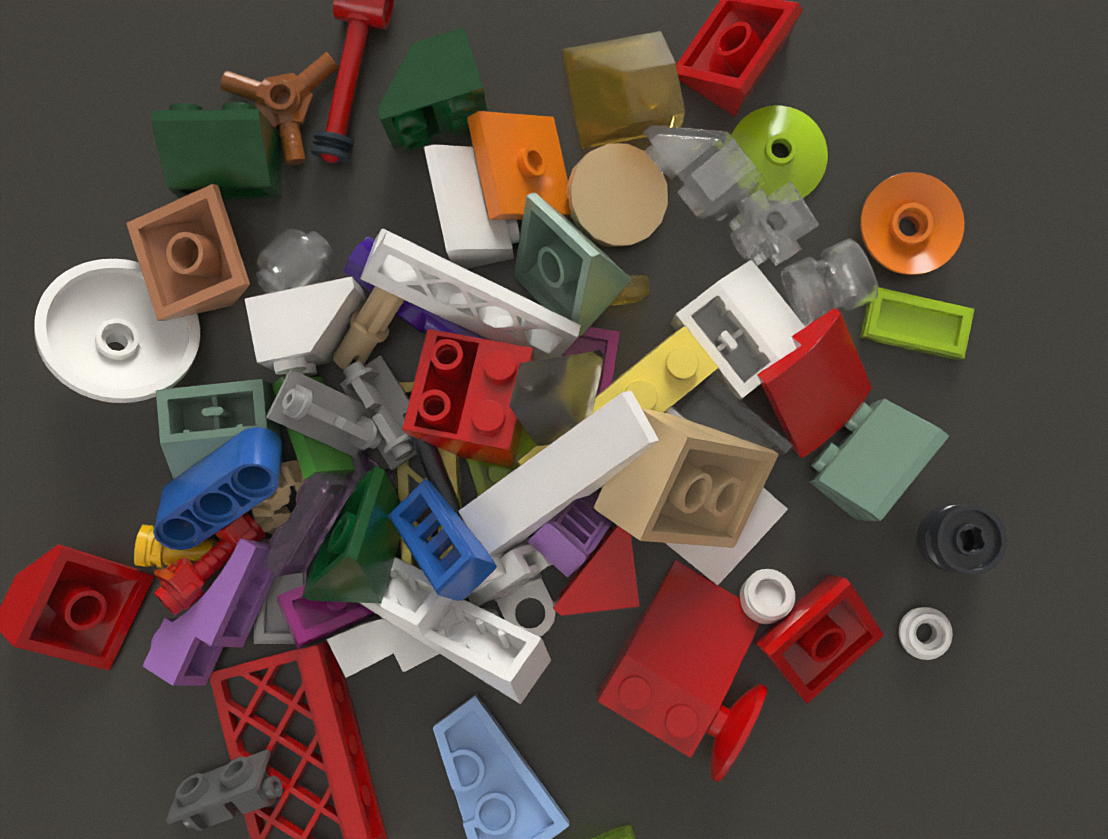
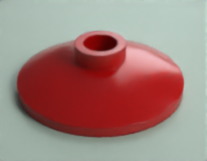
(732, 729)

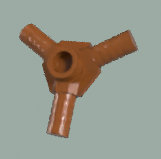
(284, 100)

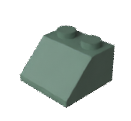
(875, 459)

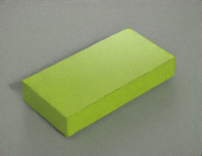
(918, 324)

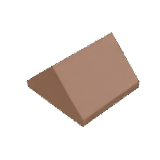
(189, 255)

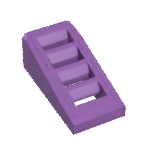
(571, 534)

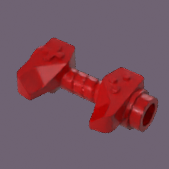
(183, 580)

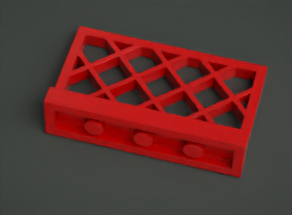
(336, 735)

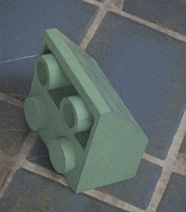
(205, 417)

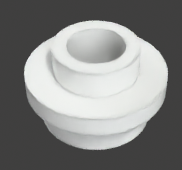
(939, 640)

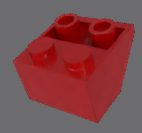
(465, 397)

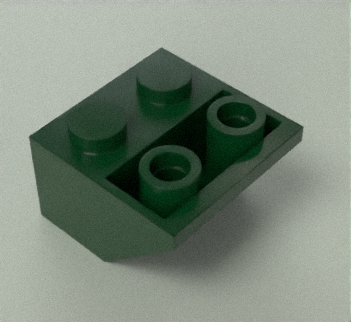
(432, 92)
(219, 148)

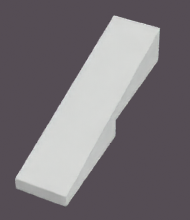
(560, 474)
(463, 632)

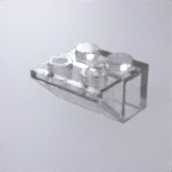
(709, 165)

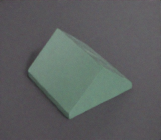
(564, 266)

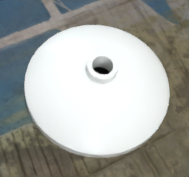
(104, 305)

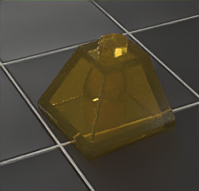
(623, 88)

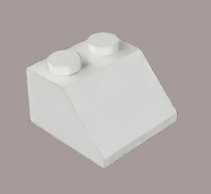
(462, 210)
(302, 324)

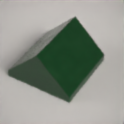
(359, 547)

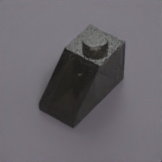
(556, 393)

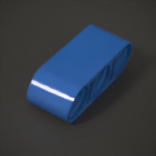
(219, 488)

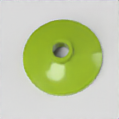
(798, 133)

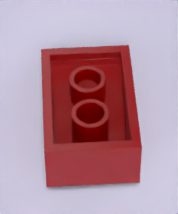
(679, 659)

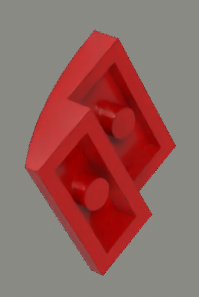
(817, 383)

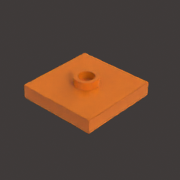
(516, 159)

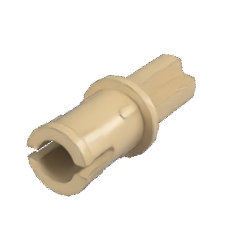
(367, 328)

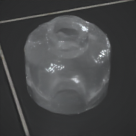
(294, 261)

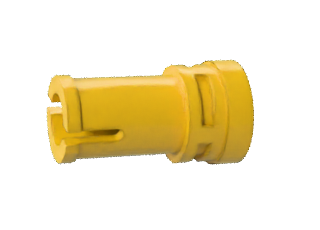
(150, 551)

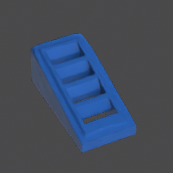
(464, 565)

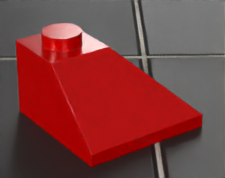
(73, 606)

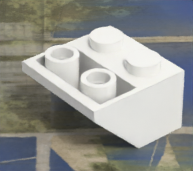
(741, 327)

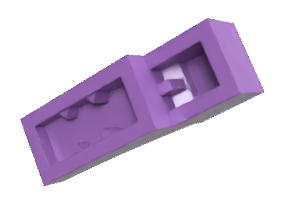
(189, 646)

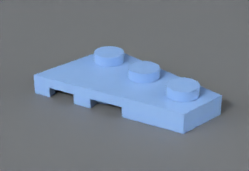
(492, 779)

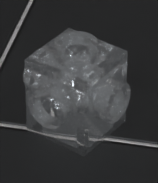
(771, 225)

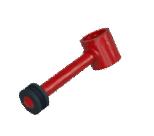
(360, 16)

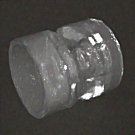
(845, 274)

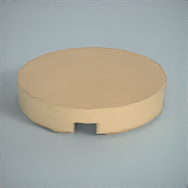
(617, 195)

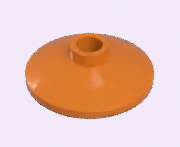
(929, 207)

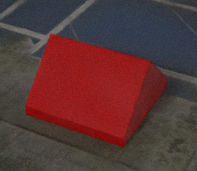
(736, 49)
(604, 579)
(820, 636)

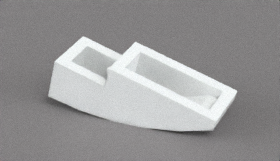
(374, 641)

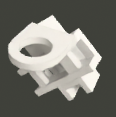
(514, 580)

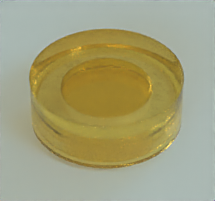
(636, 291)

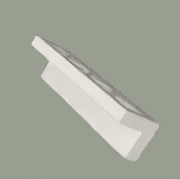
(465, 297)

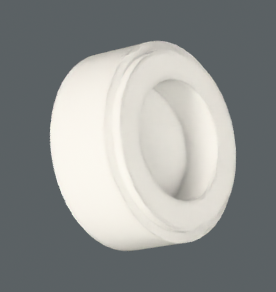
(767, 596)

